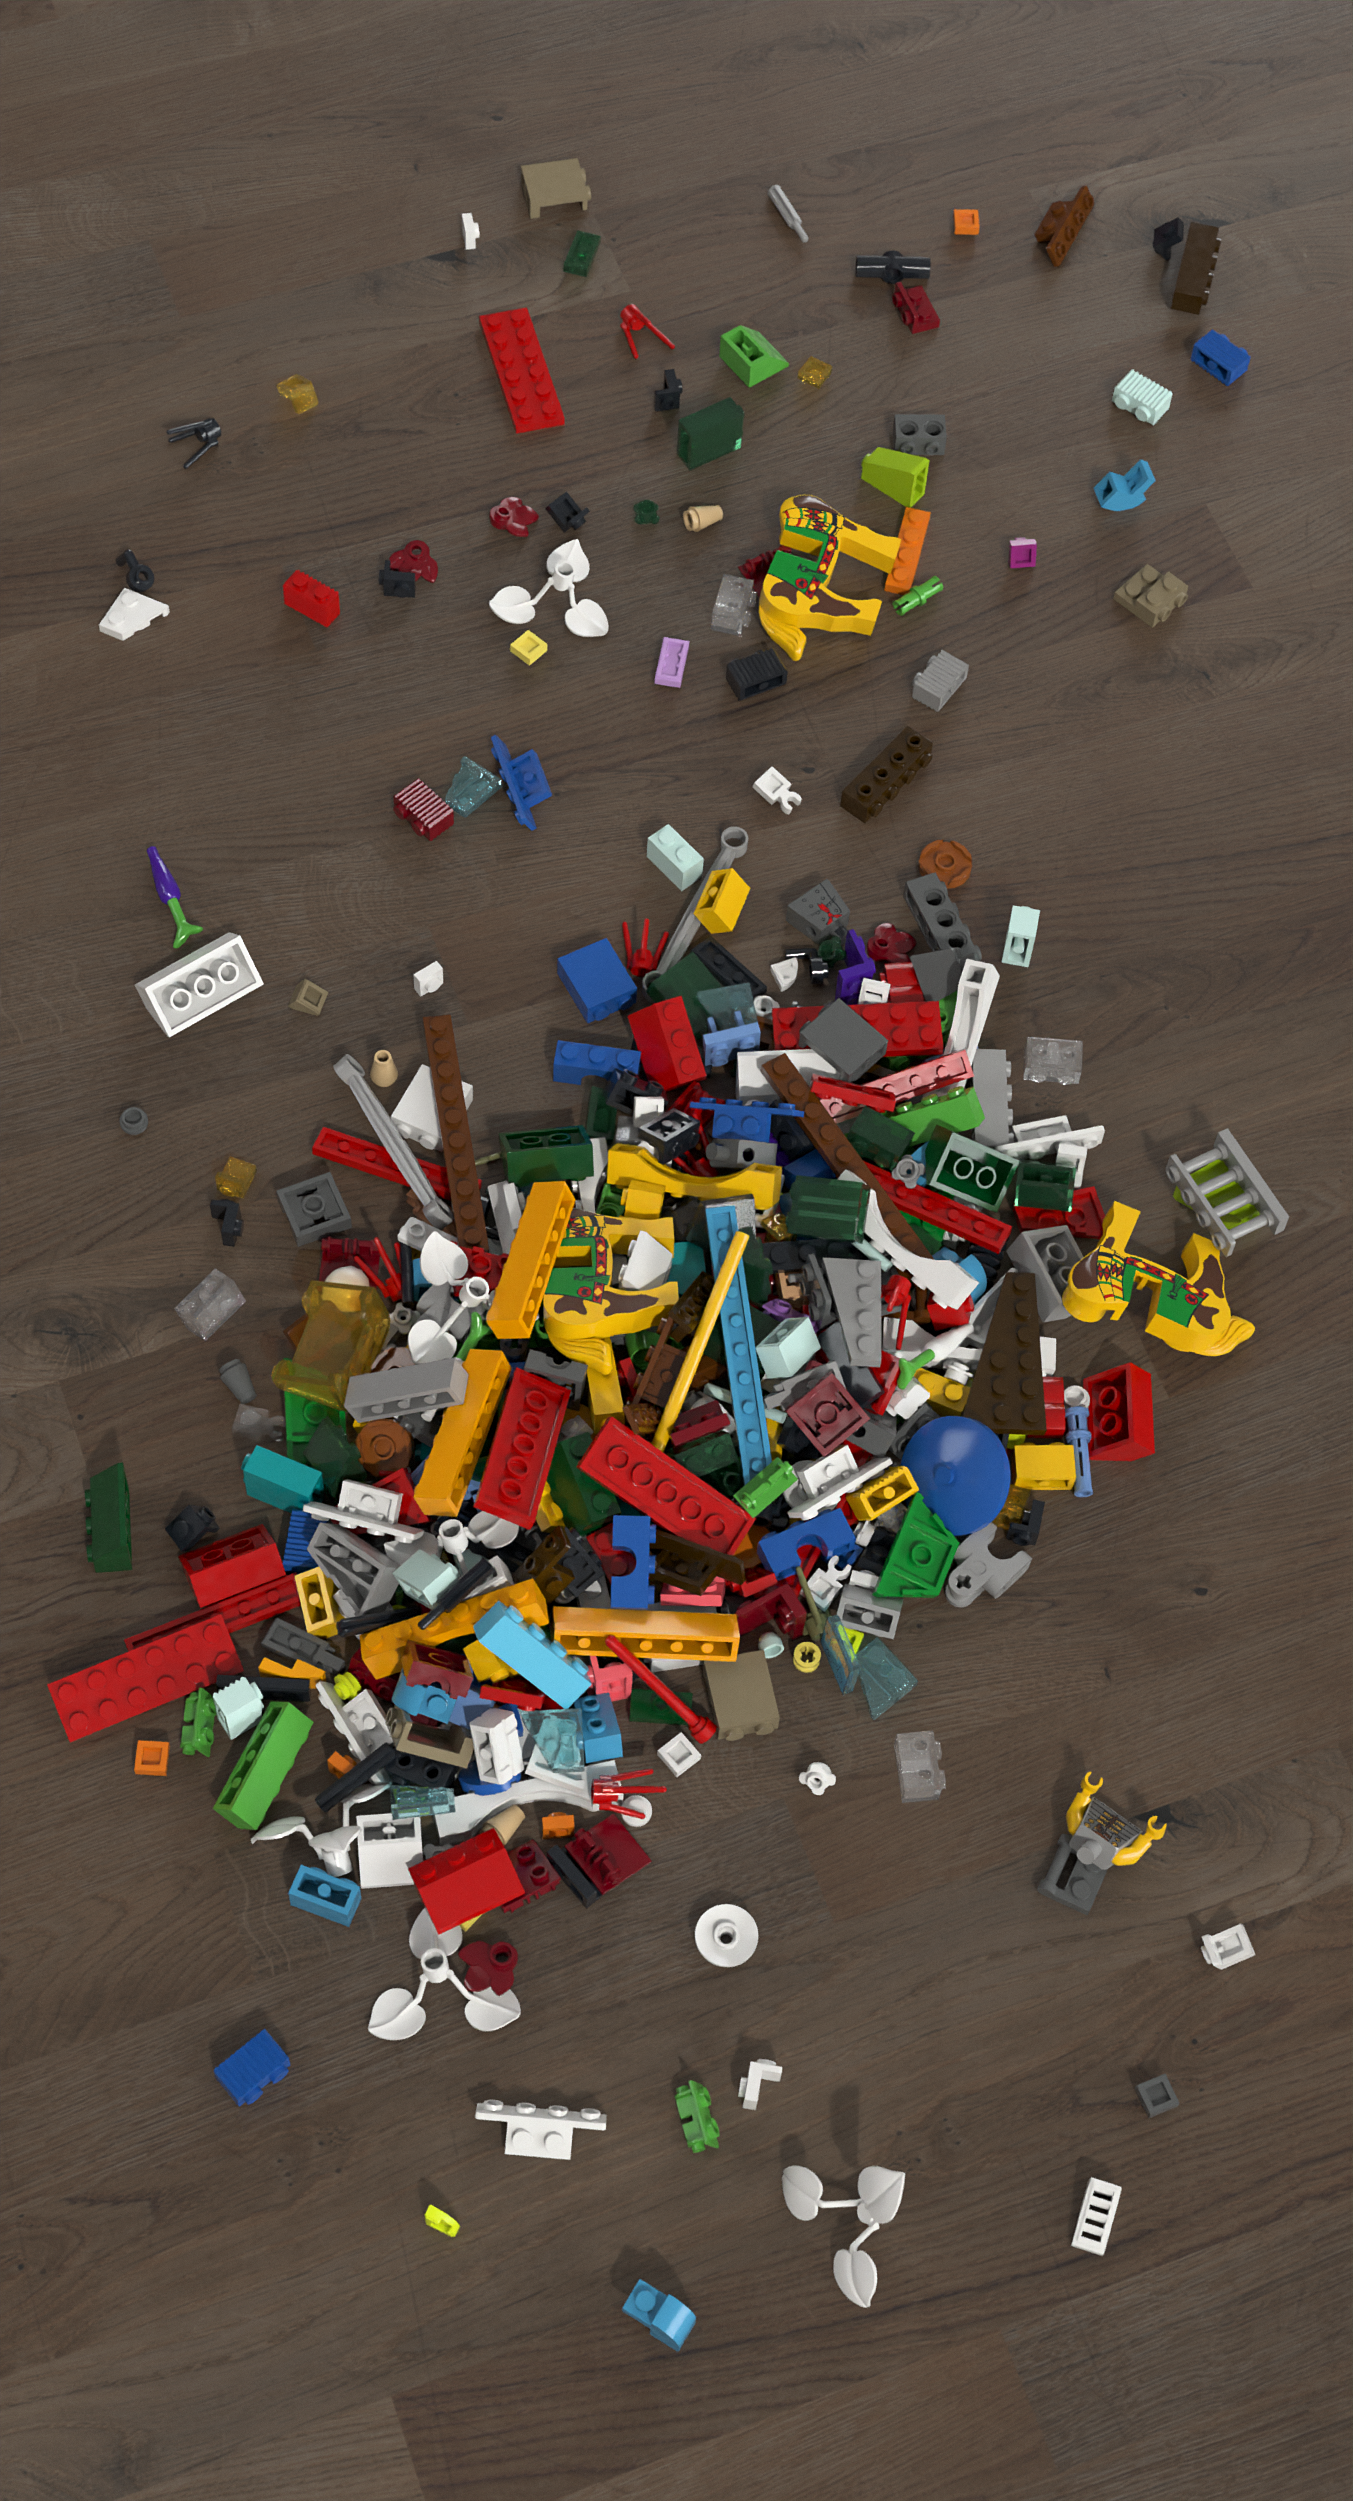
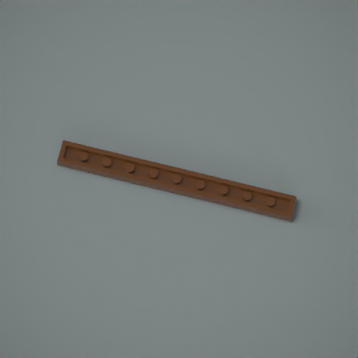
(455, 1132)
(835, 1146)

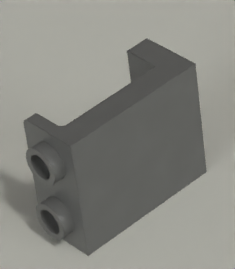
(844, 1040)

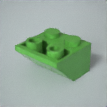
(750, 355)

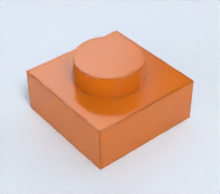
(966, 222)
(152, 1758)
(340, 1765)
(558, 1826)

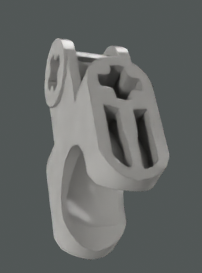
(439, 1306)
(981, 1570)

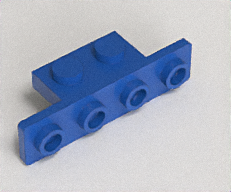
(525, 780)
(744, 1122)

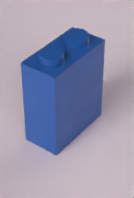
(597, 980)

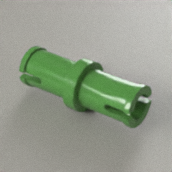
(917, 595)

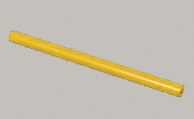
(700, 1340)

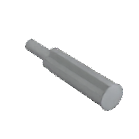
(787, 211)

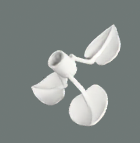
(566, 566)
(441, 1263)
(483, 1526)
(335, 1843)
(399, 2016)
(879, 2202)

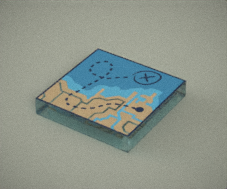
(840, 1654)

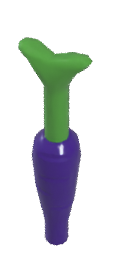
(170, 894)

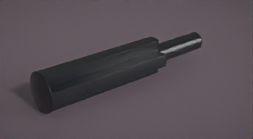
(458, 1591)

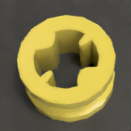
(806, 1647)

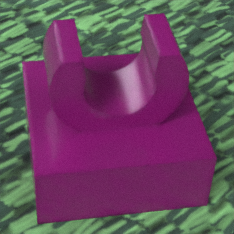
(1022, 553)

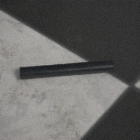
(406, 1275)

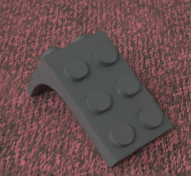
(821, 1304)

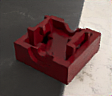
(835, 1424)
(429, 1664)

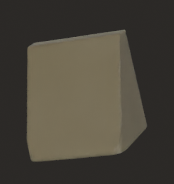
(308, 998)

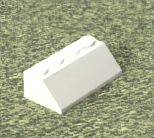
(199, 984)
(752, 1084)

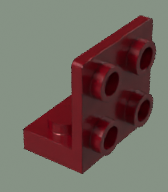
(778, 1603)

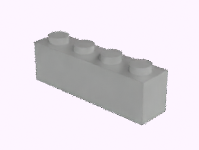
(993, 1093)
(406, 1390)

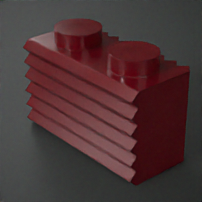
(423, 810)

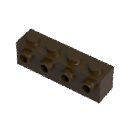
(1195, 268)
(886, 775)

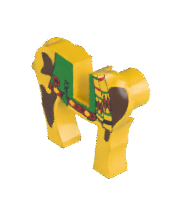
(796, 588)
(581, 1302)
(1182, 1312)

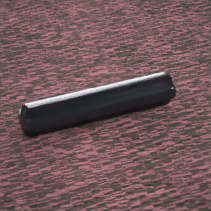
(374, 1621)
(355, 1777)

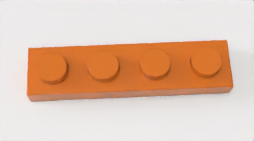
(912, 534)

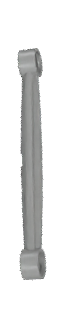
(690, 924)
(434, 1208)

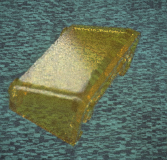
(339, 1342)

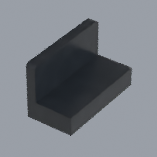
(573, 1876)

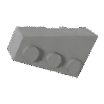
(355, 1568)

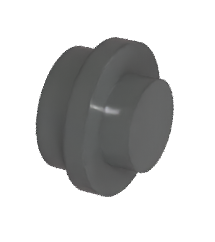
(133, 1121)

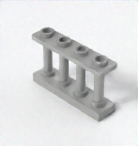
(1240, 1171)

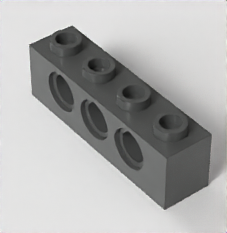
(930, 890)

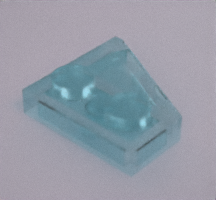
(471, 787)
(724, 1001)
(882, 1677)
(558, 1737)
(420, 1801)

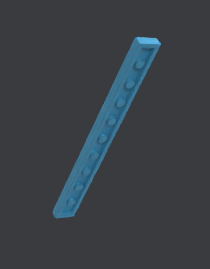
(739, 1349)

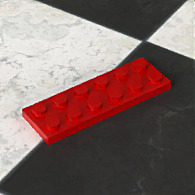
(521, 370)
(907, 1026)
(522, 1449)
(663, 1489)
(144, 1677)

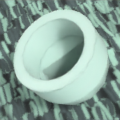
(771, 1644)

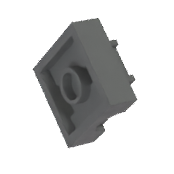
(323, 1202)
(563, 1374)

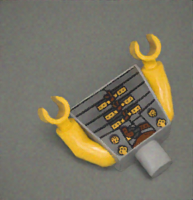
(1104, 1835)

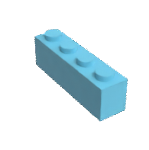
(532, 1654)

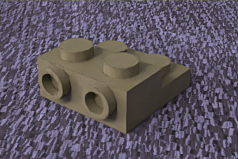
(1152, 595)

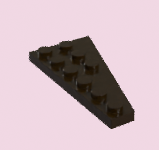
(1009, 1375)

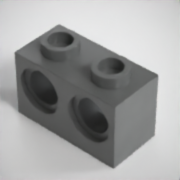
(919, 434)

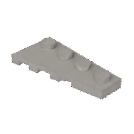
(857, 1303)

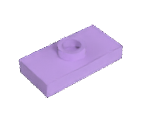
(672, 662)

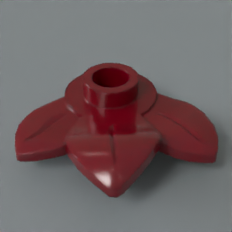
(513, 516)
(420, 564)
(890, 945)
(486, 1970)

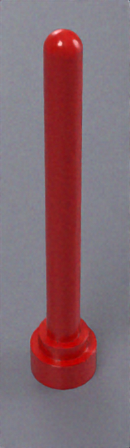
(701, 1727)

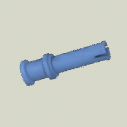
(1079, 1437)

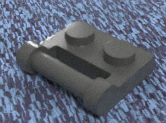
(1082, 1884)

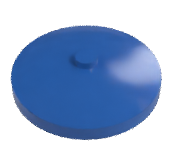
(959, 1472)

